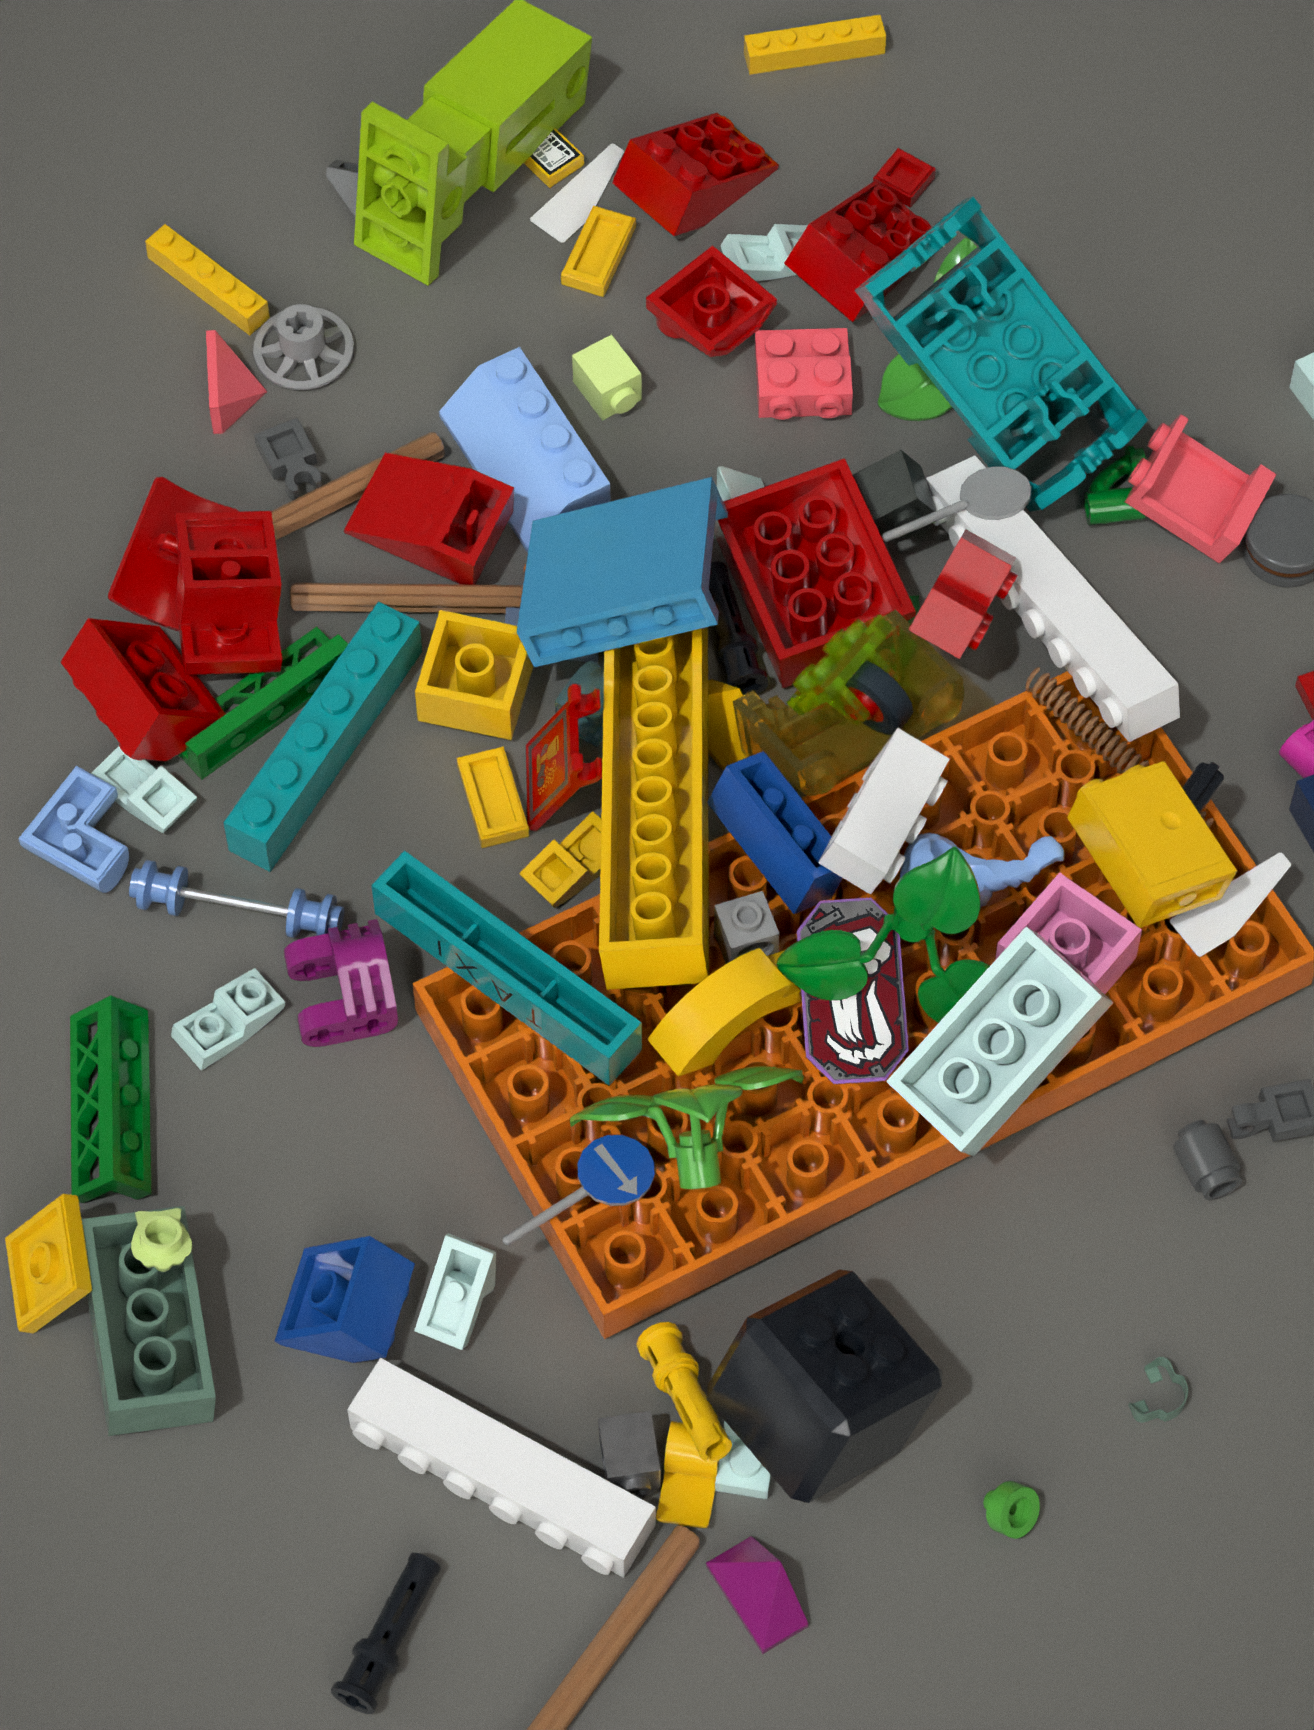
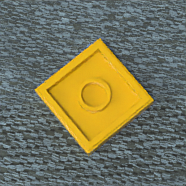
(48, 1263)

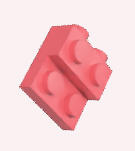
(803, 373)

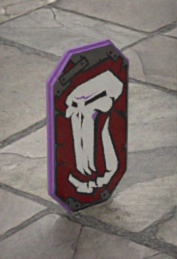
(867, 1032)

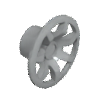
(302, 341)

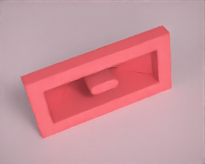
(230, 384)

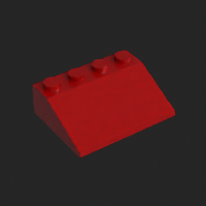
(808, 564)

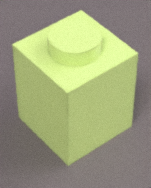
(607, 377)

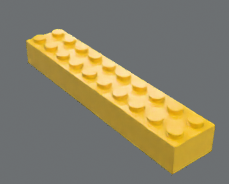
(655, 813)

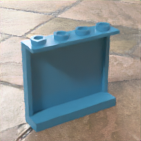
(620, 573)

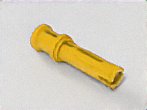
(677, 1375)

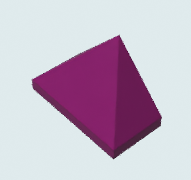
(759, 1593)

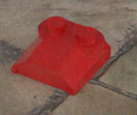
(711, 304)

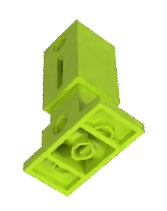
(471, 132)

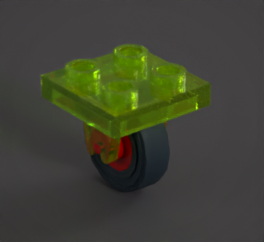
(855, 680)

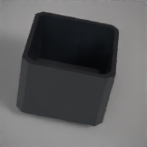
(823, 1385)

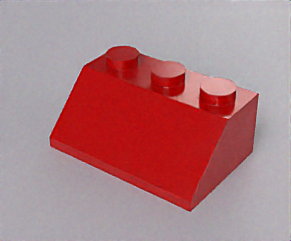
(139, 687)

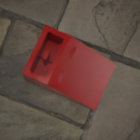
(691, 171)
(853, 244)
(433, 515)

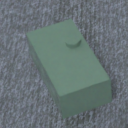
(146, 1333)

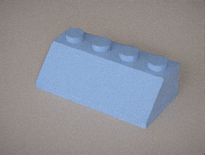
(522, 438)

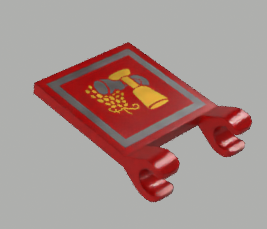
(554, 760)

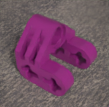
(364, 980)

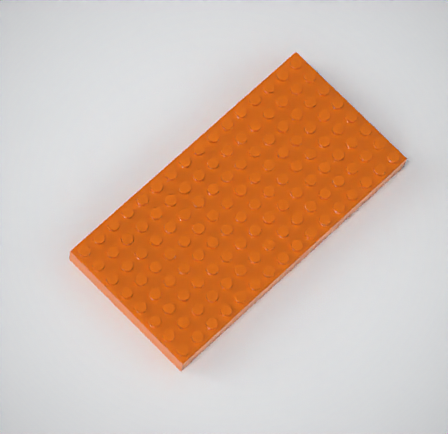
(818, 1148)

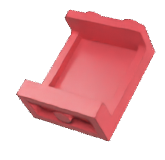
(1196, 491)

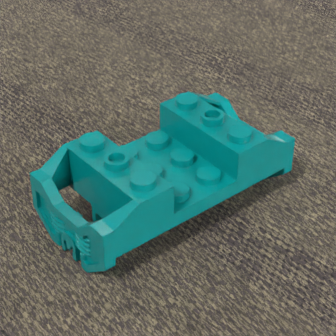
(1001, 353)

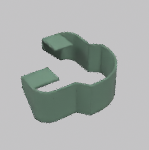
(1153, 1374)

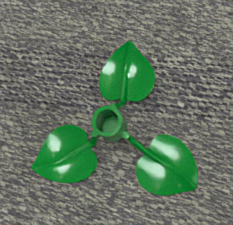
(929, 896)

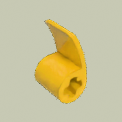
(687, 1482)

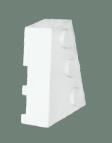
(886, 812)

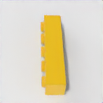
(814, 44)
(207, 279)

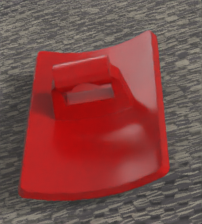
(150, 564)

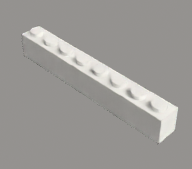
(1068, 616)

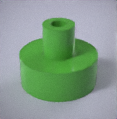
(1012, 1509)

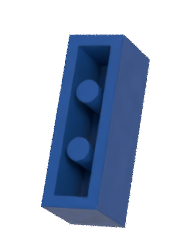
(775, 830)

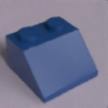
(346, 1300)

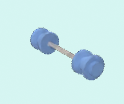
(152, 886)

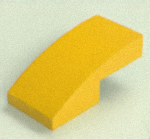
(569, 866)

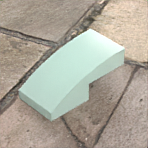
(763, 255)
(144, 791)

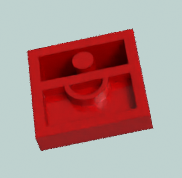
(228, 592)

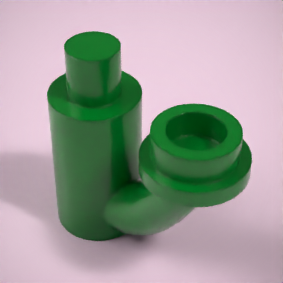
(1109, 505)

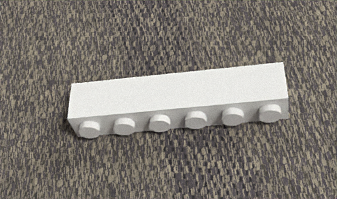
(501, 1468)

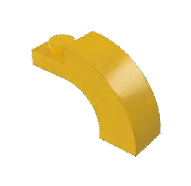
(720, 1009)

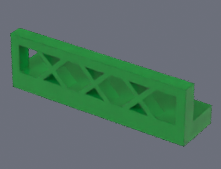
(265, 707)
(119, 1096)

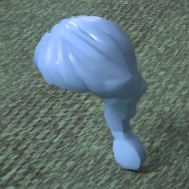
(990, 874)

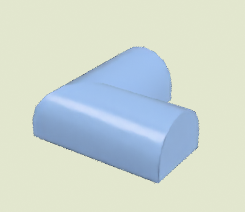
(66, 832)

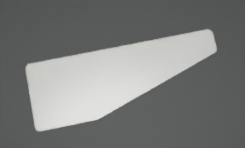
(573, 203)
(1221, 920)

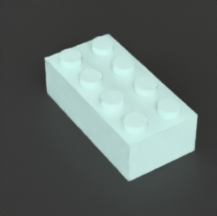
(999, 1042)

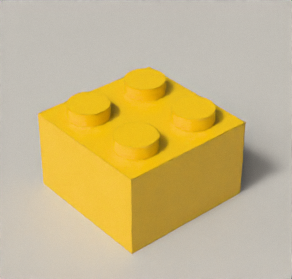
(473, 676)

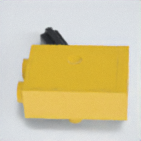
(1153, 839)

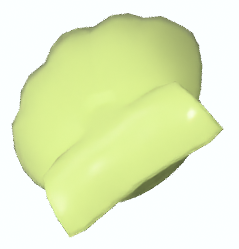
(160, 1239)

